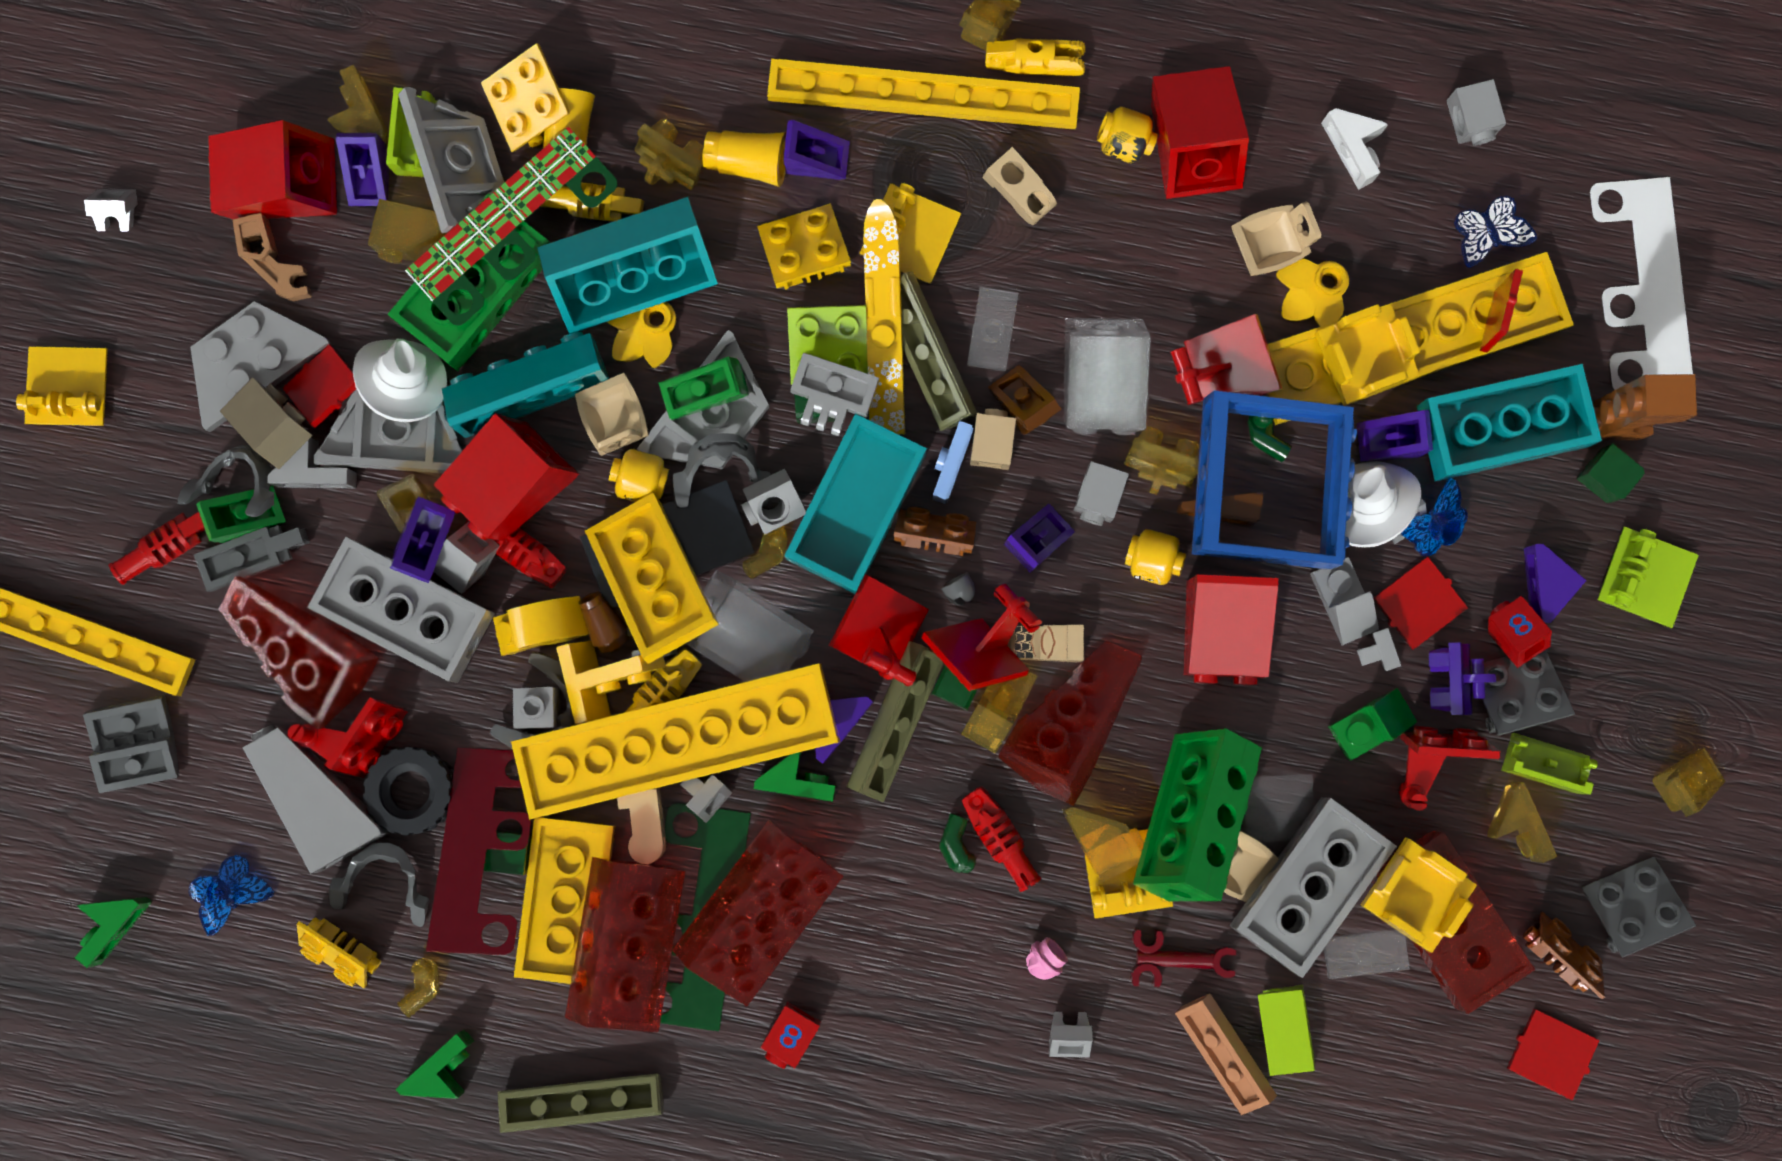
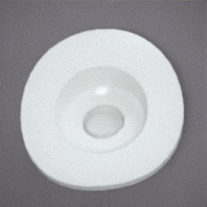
(399, 379)
(1382, 503)

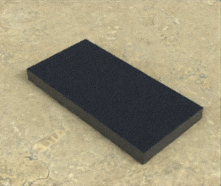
(706, 529)

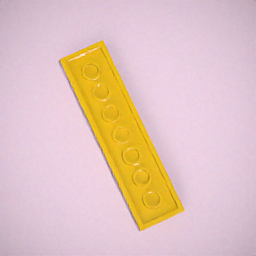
(1445, 324)
(675, 741)

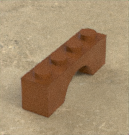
(1647, 401)

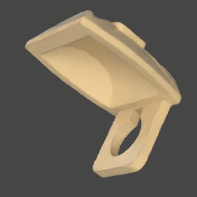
(1276, 237)
(612, 414)
(1248, 867)

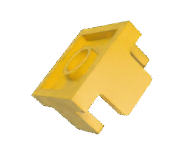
(1369, 352)
(1421, 895)

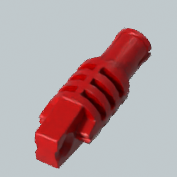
(159, 547)
(531, 558)
(1000, 836)

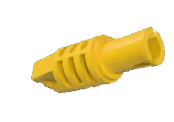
(609, 209)
(668, 682)

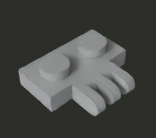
(832, 391)

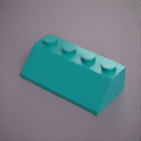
(525, 384)

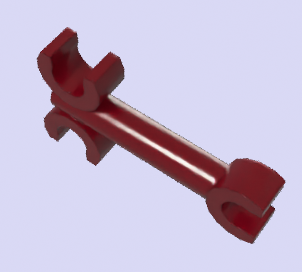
(1150, 956)

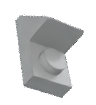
(303, 473)
(1345, 601)

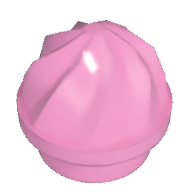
(1046, 959)

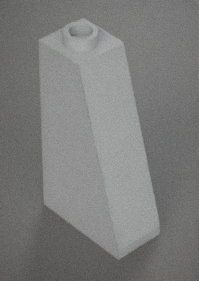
(313, 803)

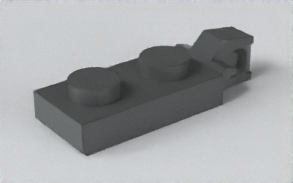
(248, 555)

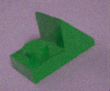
(226, 516)
(1373, 724)
(784, 780)
(115, 921)
(432, 1077)

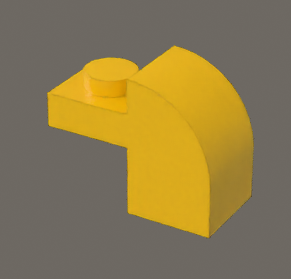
(539, 625)

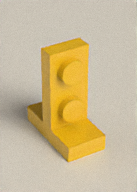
(589, 683)

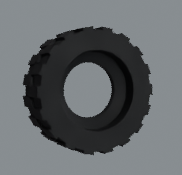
(379, 786)

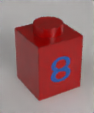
(1519, 630)
(790, 1036)

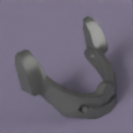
(721, 445)
(262, 498)
(553, 670)
(390, 853)

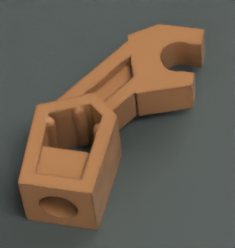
(278, 275)

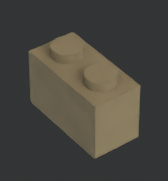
(266, 422)

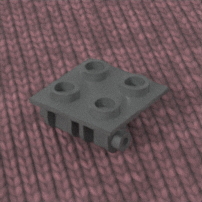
(1523, 694)
(1638, 907)

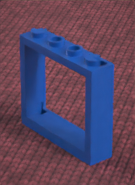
(1338, 474)

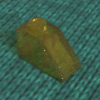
(403, 231)
(998, 711)
(1105, 842)

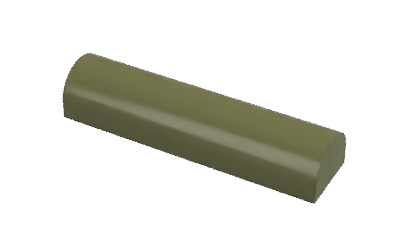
(932, 359)
(895, 724)
(580, 1103)

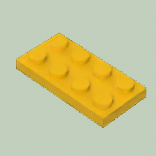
(651, 578)
(556, 895)

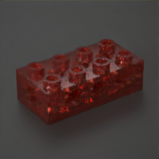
(757, 913)
(624, 945)
(1499, 955)

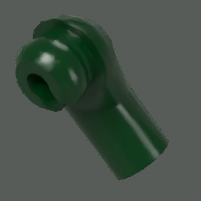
(1263, 438)
(953, 848)

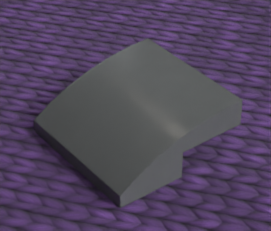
(132, 744)

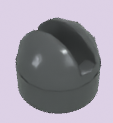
(959, 589)

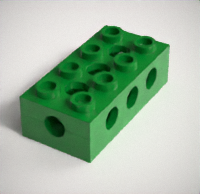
(457, 343)
(1186, 844)

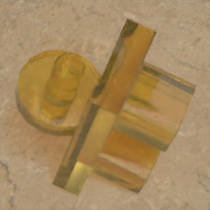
(667, 159)
(1162, 464)

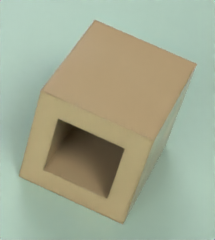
(993, 439)

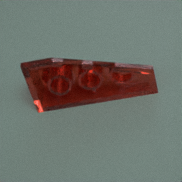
(305, 656)
(1066, 733)

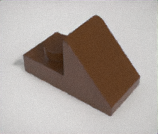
(1024, 399)

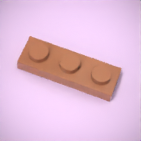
(1225, 1054)

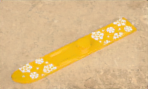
(884, 316)

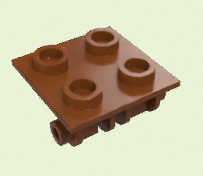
(919, 525)
(1575, 964)

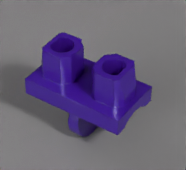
(1459, 695)

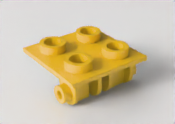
(525, 98)
(922, 230)
(804, 246)
(65, 386)
(1120, 894)
(317, 947)

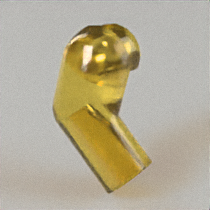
(770, 553)
(425, 986)

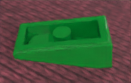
(704, 388)

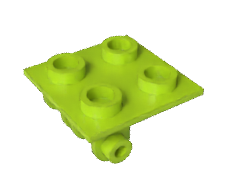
(829, 334)
(1648, 576)

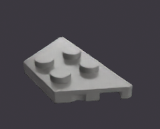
(452, 155)
(248, 346)
(674, 437)
(371, 441)

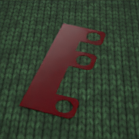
(467, 836)

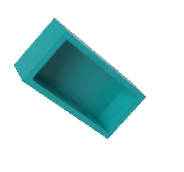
(855, 503)

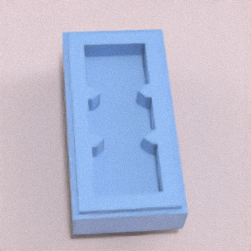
(950, 462)

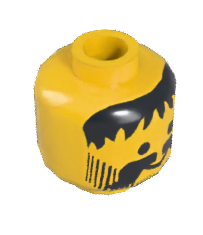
(1126, 135)

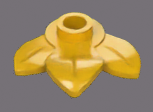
(1308, 294)
(641, 338)

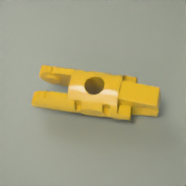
(1036, 57)

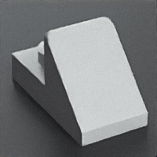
(1349, 135)

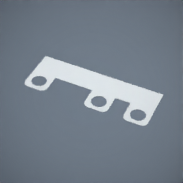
(1660, 288)

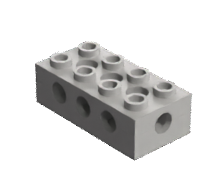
(376, 619)
(1338, 891)

